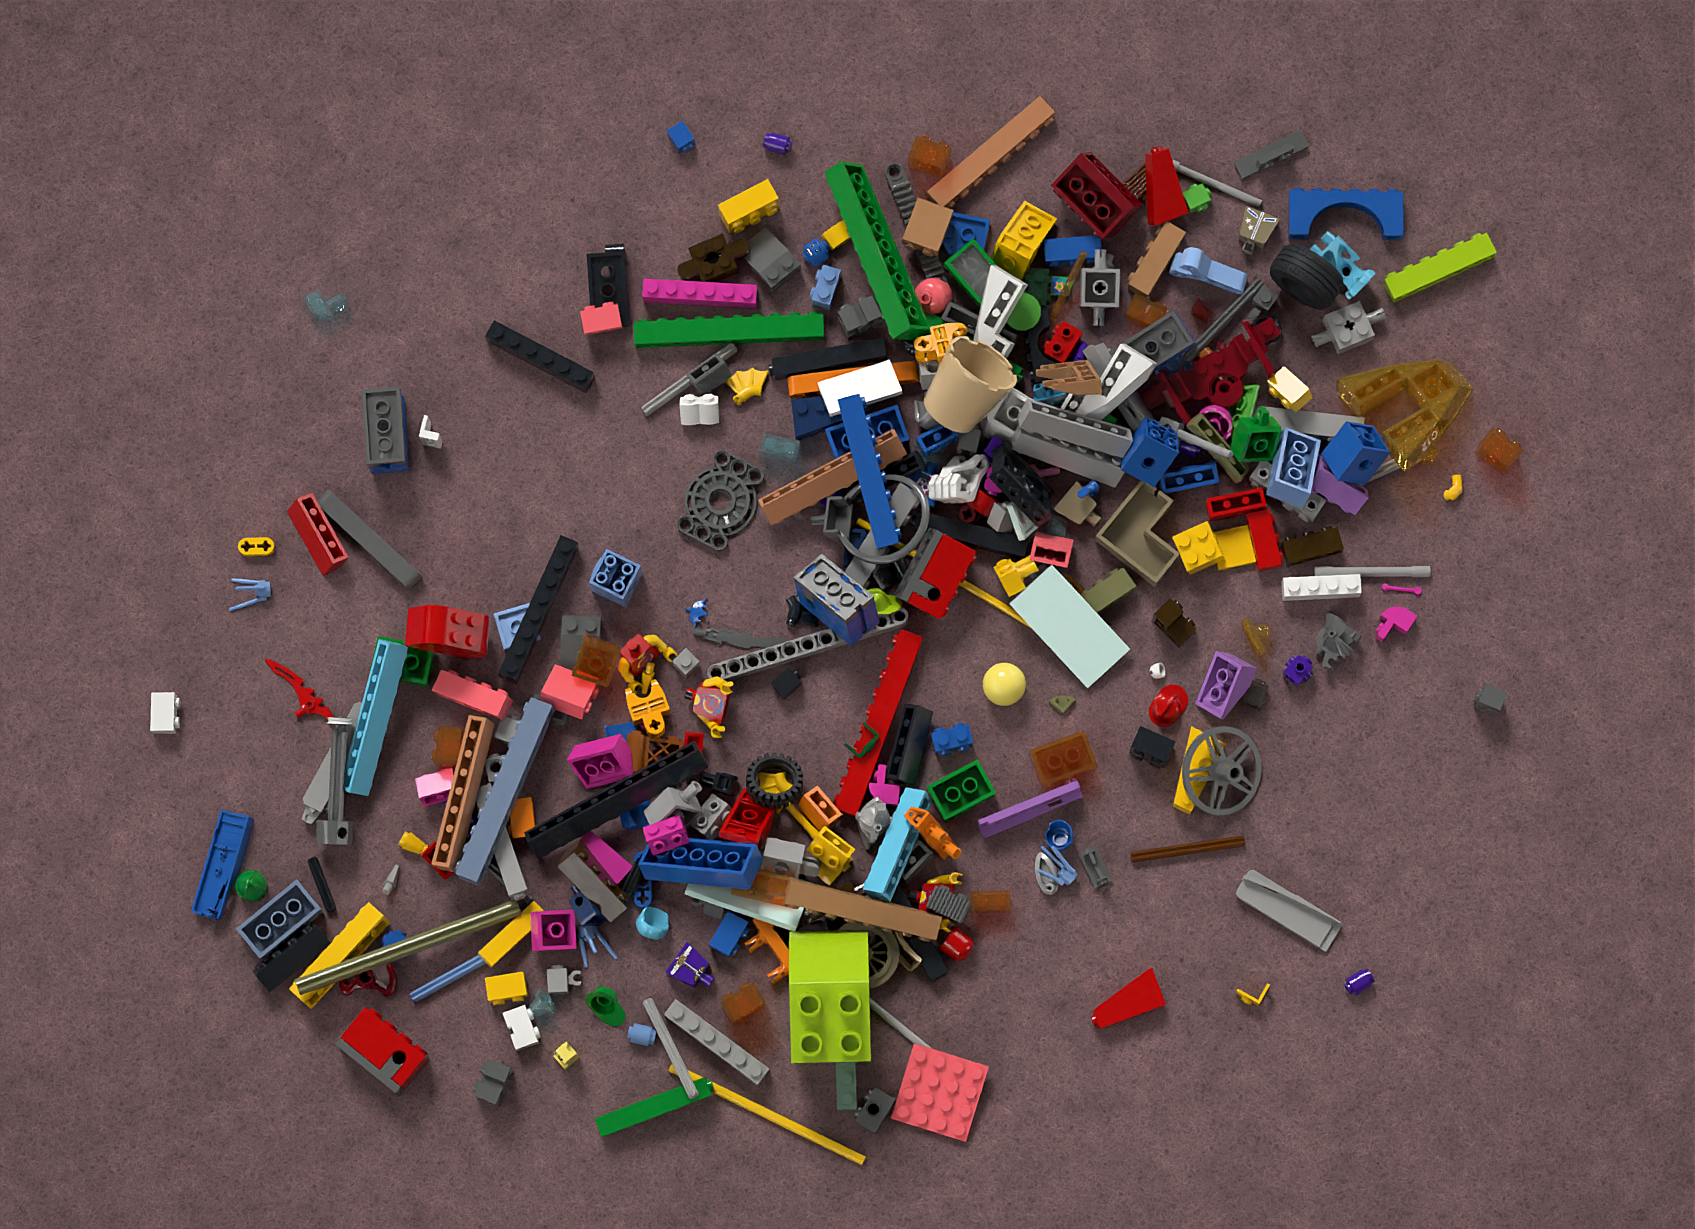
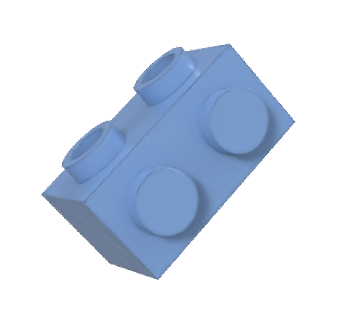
(826, 287)

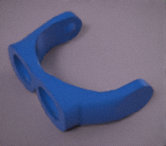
(1091, 488)

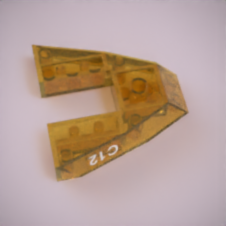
(1434, 387)

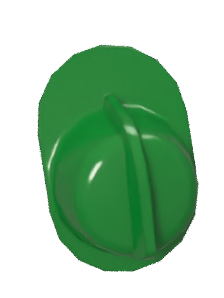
(606, 1006)

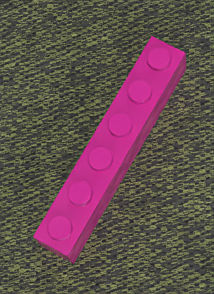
(699, 293)

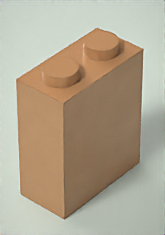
(927, 227)

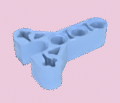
(1198, 266)

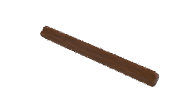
(1185, 849)

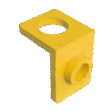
(1249, 999)

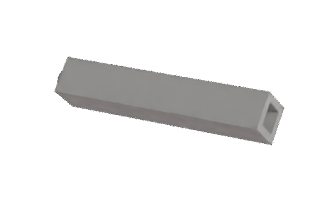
(506, 857)

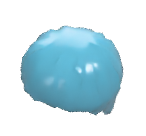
(652, 923)

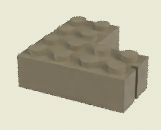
(1131, 538)

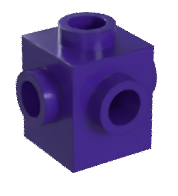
(1294, 675)

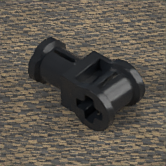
(718, 782)

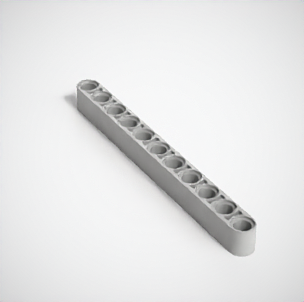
(800, 652)

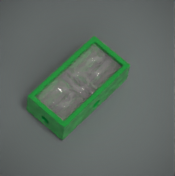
(970, 269)

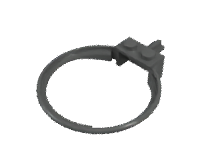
(838, 522)

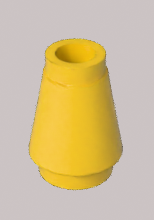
(412, 843)

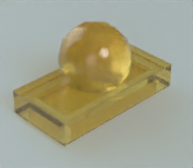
(1256, 635)

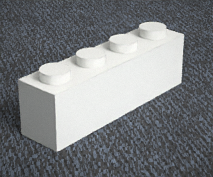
(1321, 587)

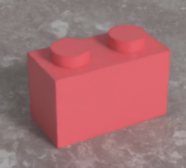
(601, 319)

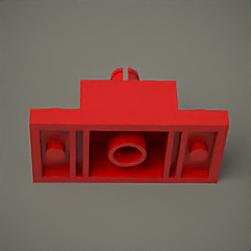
(747, 821)

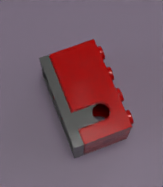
(937, 565)
(377, 1047)

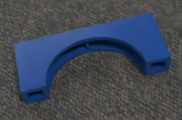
(1382, 206)

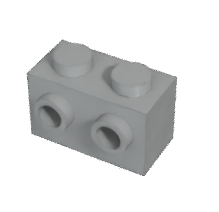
(712, 818)

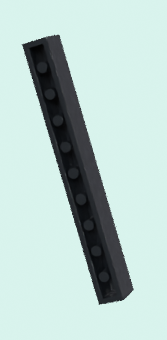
(616, 800)

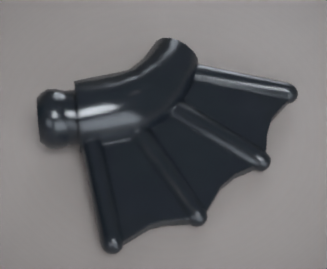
(799, 613)

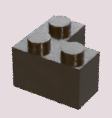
(1172, 623)

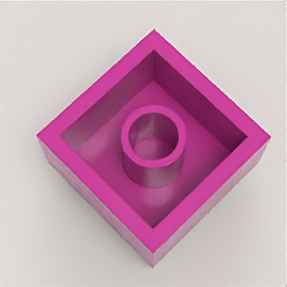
(553, 930)

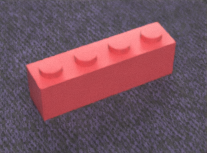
(472, 695)

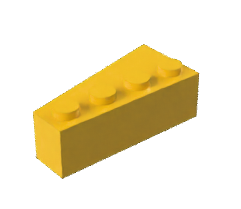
(1200, 759)

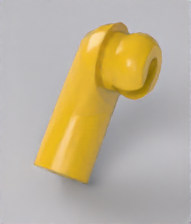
(1455, 490)

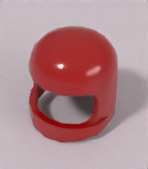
(957, 944)

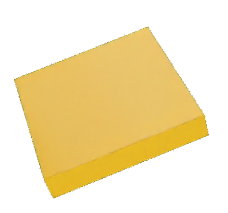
(1236, 547)

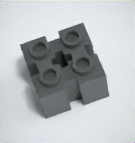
(859, 317)
(493, 1082)

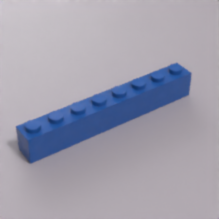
(868, 470)

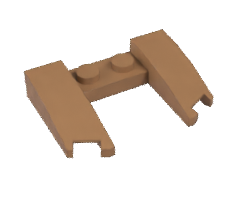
(1071, 377)

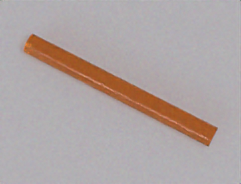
(1068, 285)

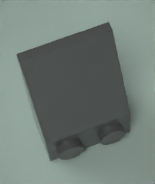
(771, 260)
(572, 633)

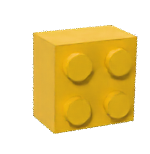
(1198, 548)

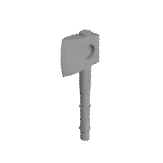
(1192, 439)

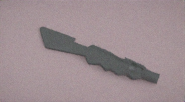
(740, 639)

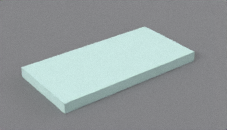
(1069, 626)
(767, 912)

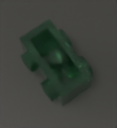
(1038, 282)

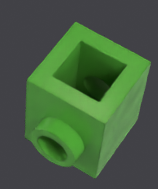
(1197, 198)

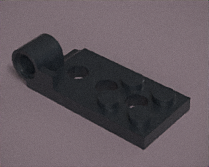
(615, 259)

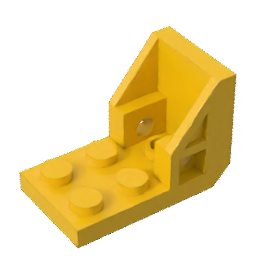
(1022, 239)

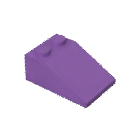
(1225, 683)

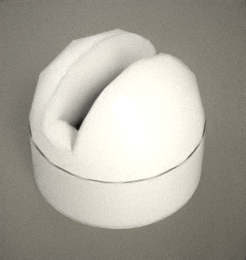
(1158, 671)

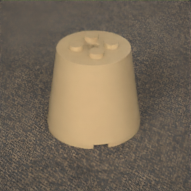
(968, 384)

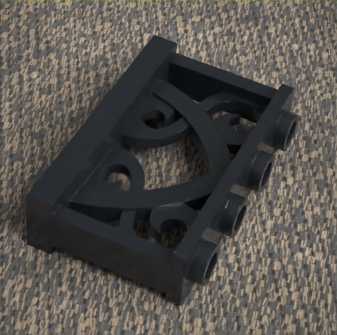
(1021, 484)

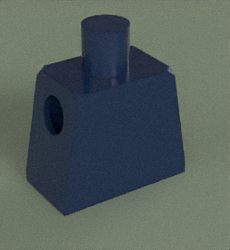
(585, 910)

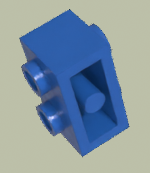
(952, 739)

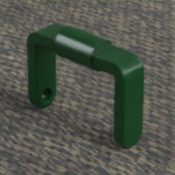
(869, 746)

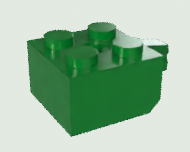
(1256, 437)

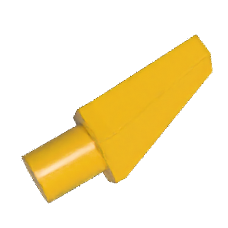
(647, 676)

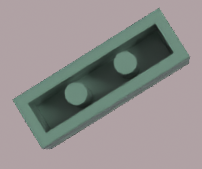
(846, 1086)

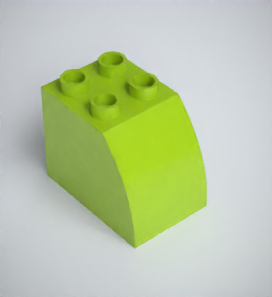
(829, 996)

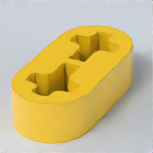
(260, 541)

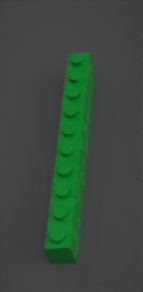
(728, 330)

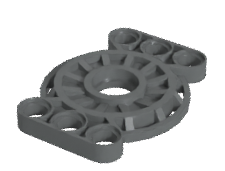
(727, 482)

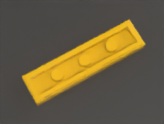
(509, 936)

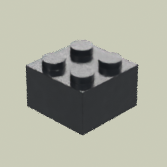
(1151, 747)

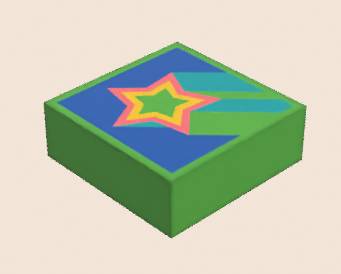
(1057, 285)

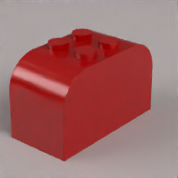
(448, 631)

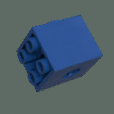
(1150, 452)
(1355, 453)

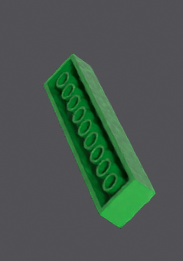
(877, 251)

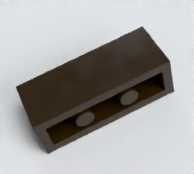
(1312, 546)

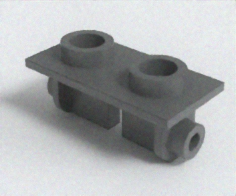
(1095, 866)

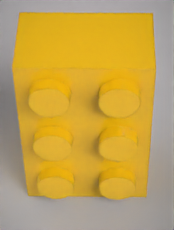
(749, 207)

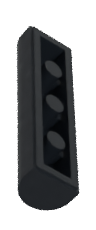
(905, 467)

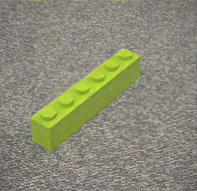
(1440, 267)

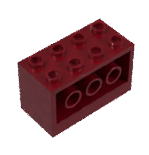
(1108, 192)

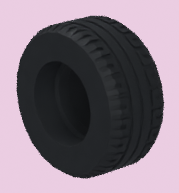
(1306, 276)

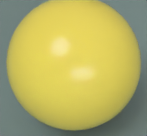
(1004, 684)

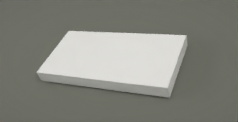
(872, 382)

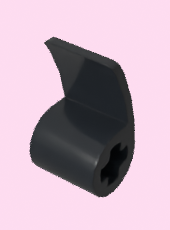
(892, 574)

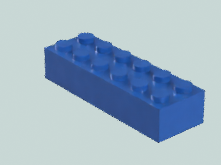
(704, 864)

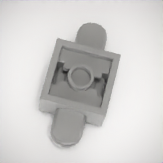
(787, 859)

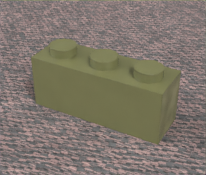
(1109, 591)

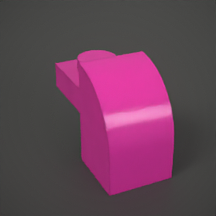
(1395, 617)
(886, 793)

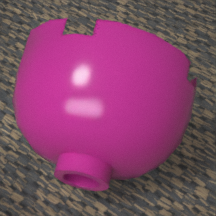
(1219, 419)

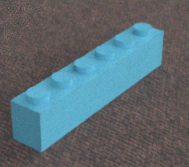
(895, 847)

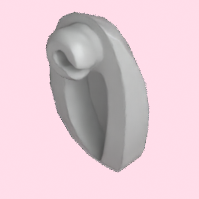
(1045, 864)

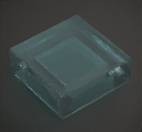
(1057, 526)

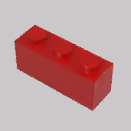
(1235, 504)
(1264, 540)

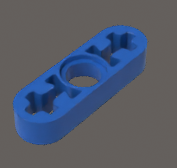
(637, 894)

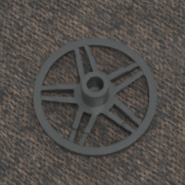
(1223, 771)

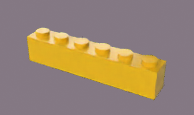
(347, 945)

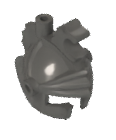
(1335, 640)

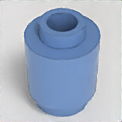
(641, 1034)

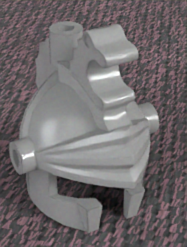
(872, 821)

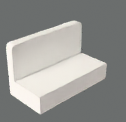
(427, 437)

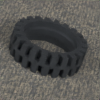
(777, 762)

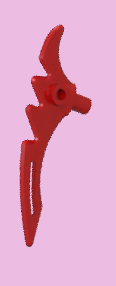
(308, 703)

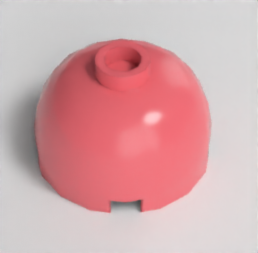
(934, 295)

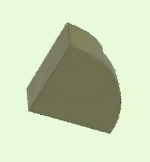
(1062, 703)

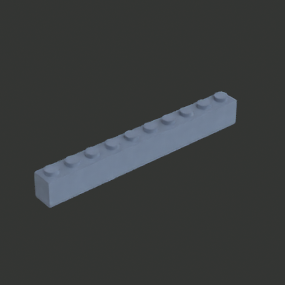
(505, 791)

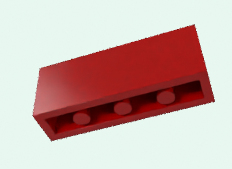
(317, 534)

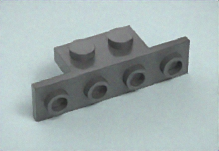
(1271, 154)

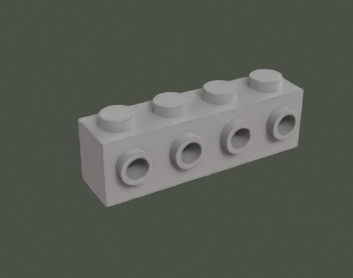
(1311, 508)

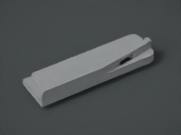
(1099, 359)
(1288, 910)

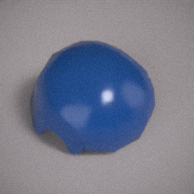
(1059, 835)

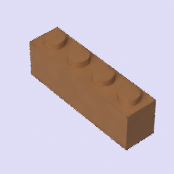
(1156, 260)

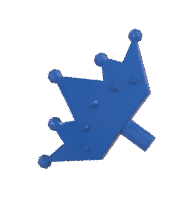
(697, 611)

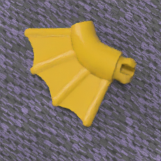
(747, 384)
(774, 784)

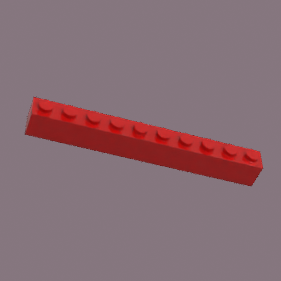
(880, 719)

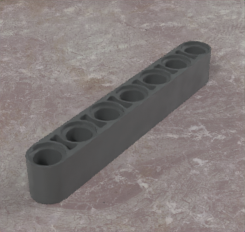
(369, 540)

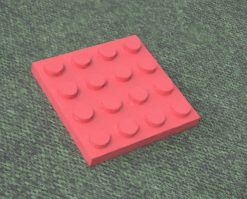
(939, 1092)

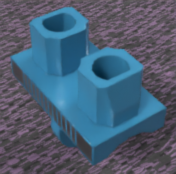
(1048, 396)

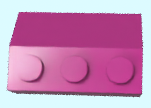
(601, 761)

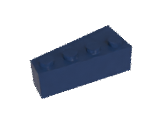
(812, 417)

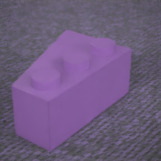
(1345, 494)

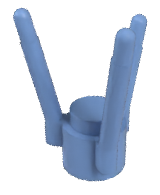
(261, 589)
(1066, 873)
(587, 933)

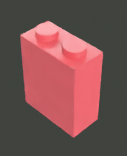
(1051, 549)
(568, 692)

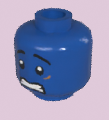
(816, 252)

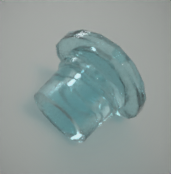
(541, 1004)

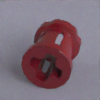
(965, 518)

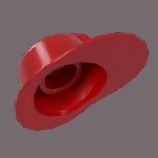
(1168, 705)

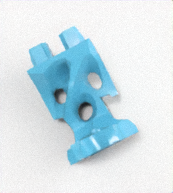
(1333, 254)

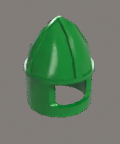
(251, 886)

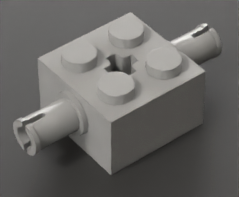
(1109, 279)
(1354, 317)
(675, 802)

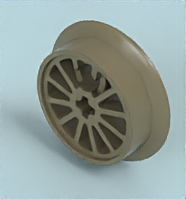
(889, 966)

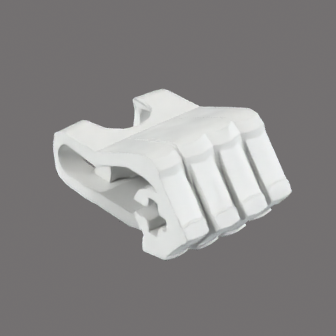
(958, 479)

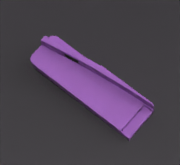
(1029, 809)

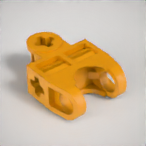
(934, 341)
(649, 709)

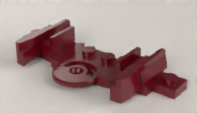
(1229, 362)

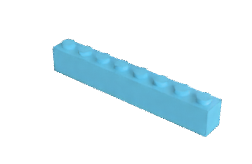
(374, 716)

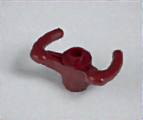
(385, 990)

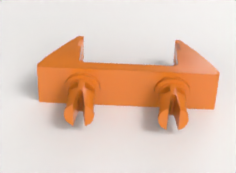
(933, 833)
(768, 936)

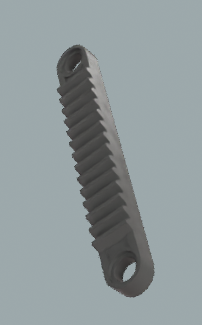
(905, 203)

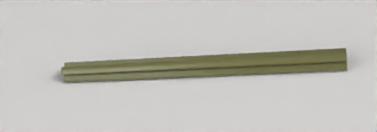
(407, 947)

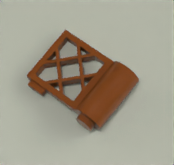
(640, 748)

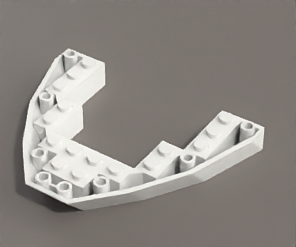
(1120, 379)

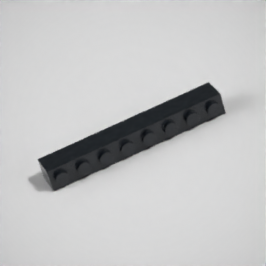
(538, 609)

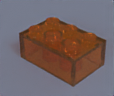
(1063, 759)

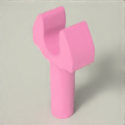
(1045, 472)

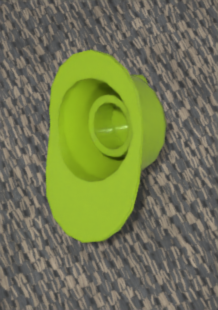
(885, 603)

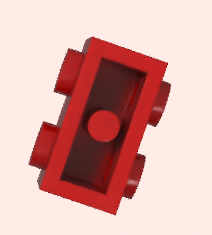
(1062, 344)

